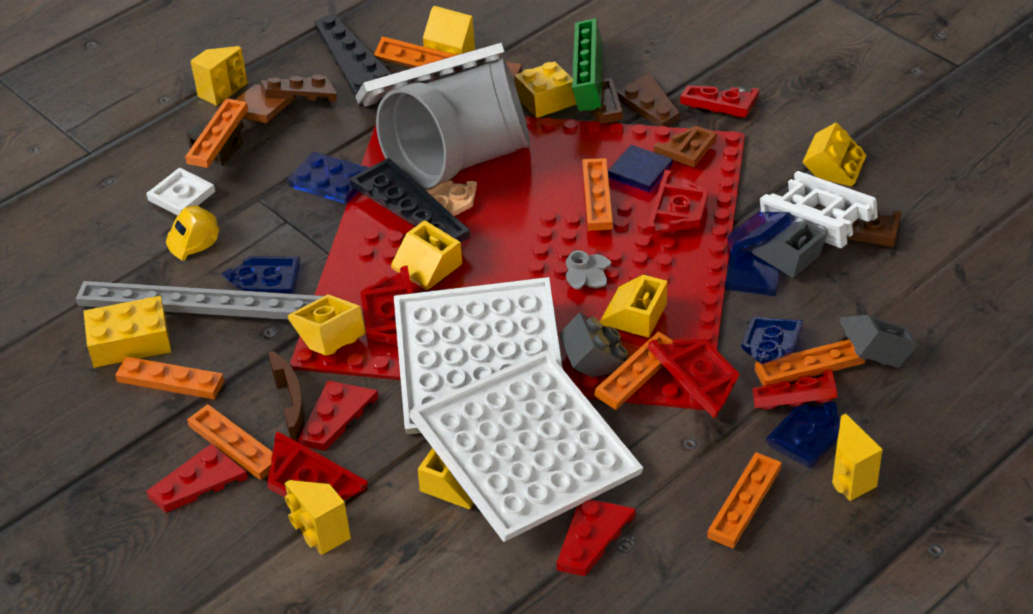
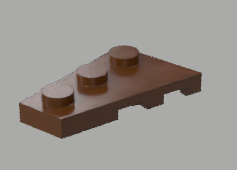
(307, 87)
(649, 101)
(610, 106)
(878, 231)

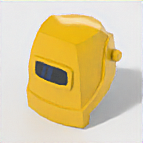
(192, 232)

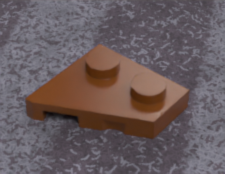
(687, 146)

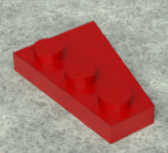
(728, 101)
(804, 390)
(333, 411)
(200, 474)
(589, 534)

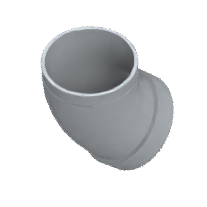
(452, 123)

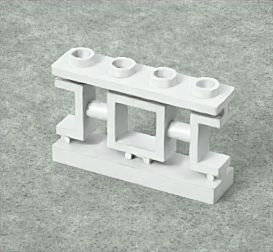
(809, 191)

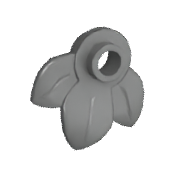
(586, 270)

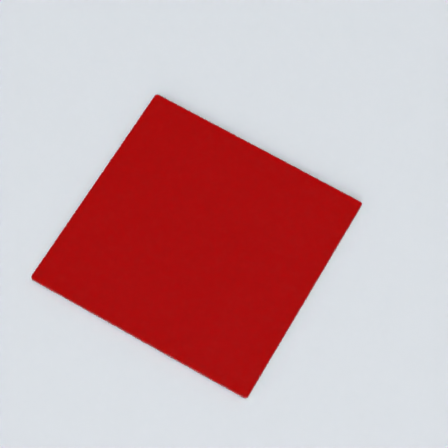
(528, 223)

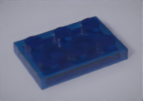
(326, 177)

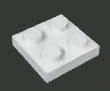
(180, 191)

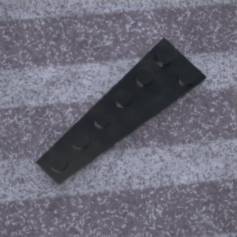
(352, 57)
(406, 198)

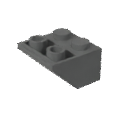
(793, 247)
(879, 339)
(592, 346)

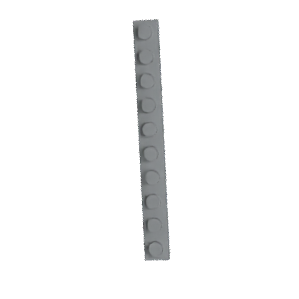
(196, 299)

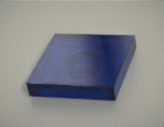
(639, 168)
(751, 274)

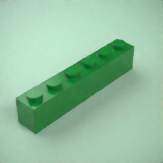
(587, 65)

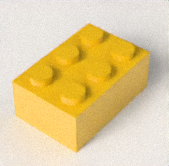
(128, 330)

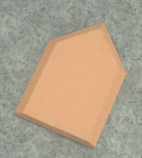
(454, 197)

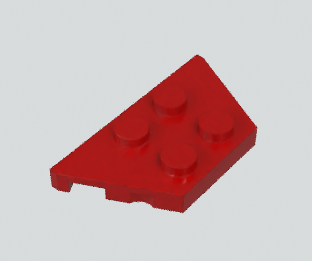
(677, 205)
(379, 306)
(699, 370)
(298, 463)

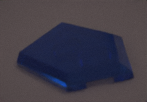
(758, 230)
(265, 274)
(771, 338)
(806, 433)

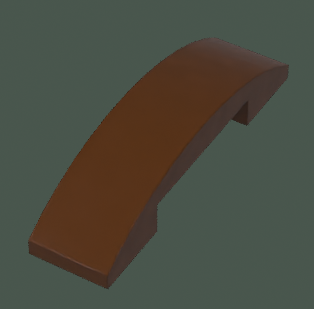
(285, 377)

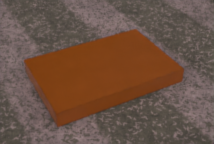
(261, 108)

